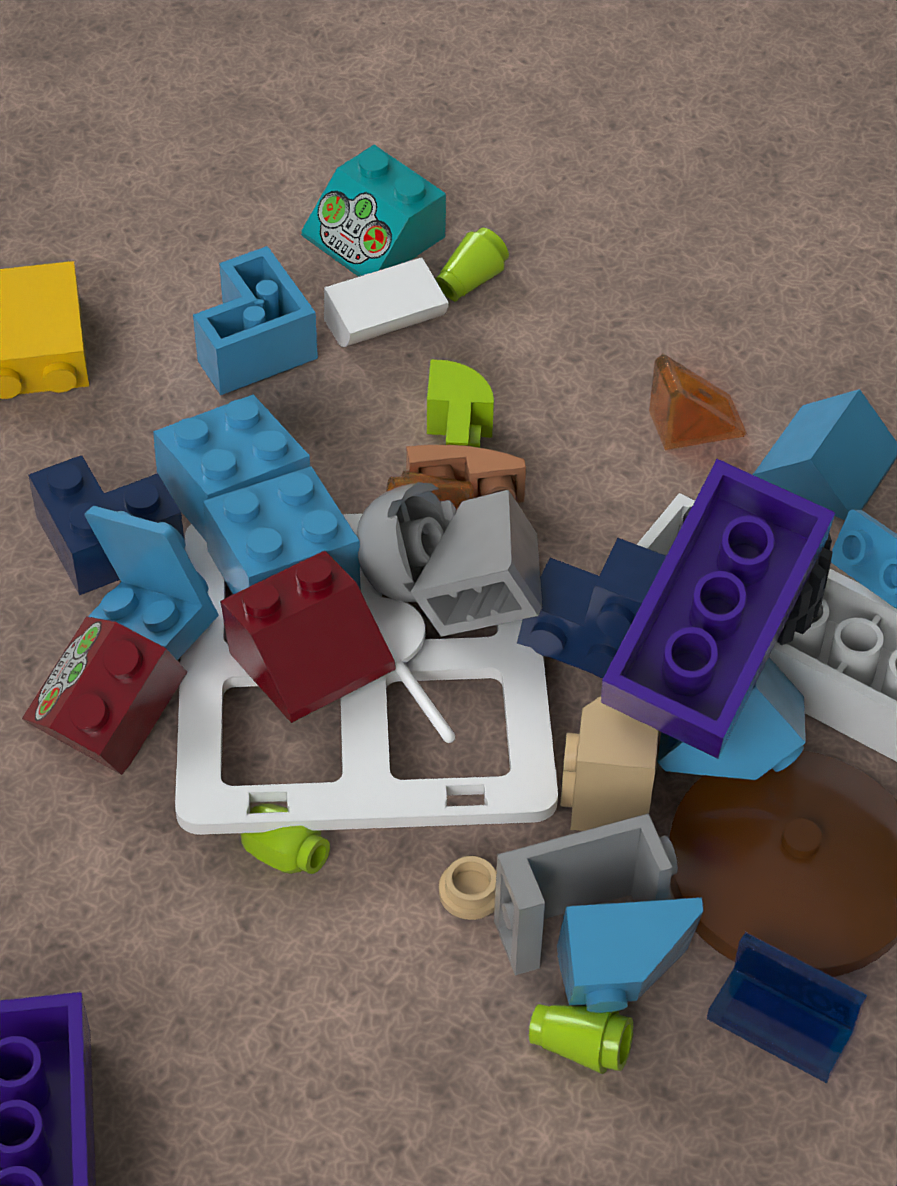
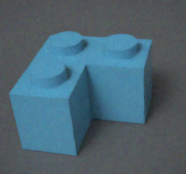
(259, 326)

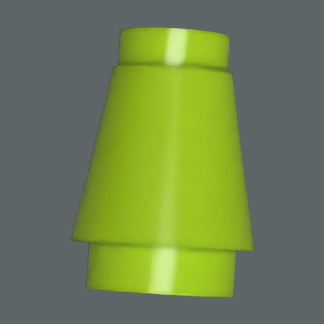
(473, 263)
(583, 1036)

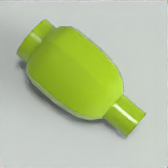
(287, 848)

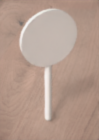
(404, 635)

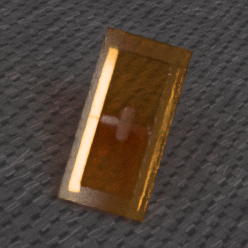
(690, 408)

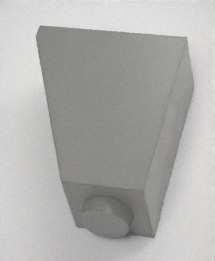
(482, 568)

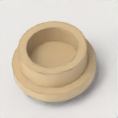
(468, 888)

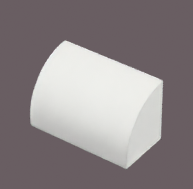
(382, 302)

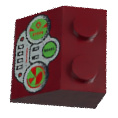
(106, 692)

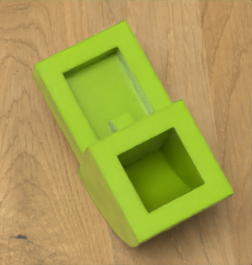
(459, 404)

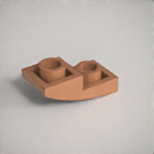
(484, 468)

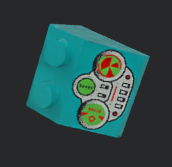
(376, 214)

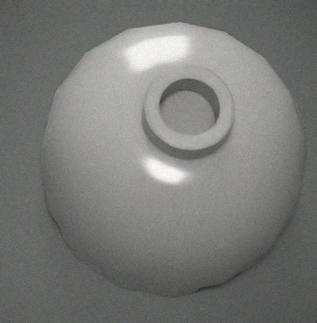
(400, 536)

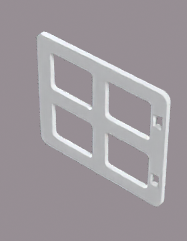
(366, 791)

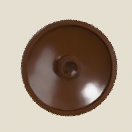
(793, 862)

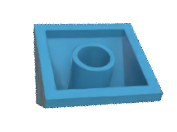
(832, 453)

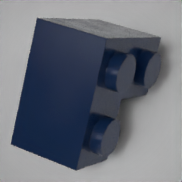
(64, 496)
(590, 613)

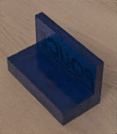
(787, 1008)

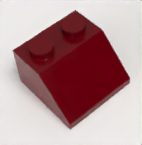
(306, 636)

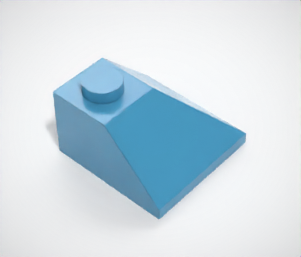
(622, 948)

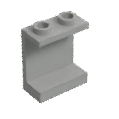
(576, 871)

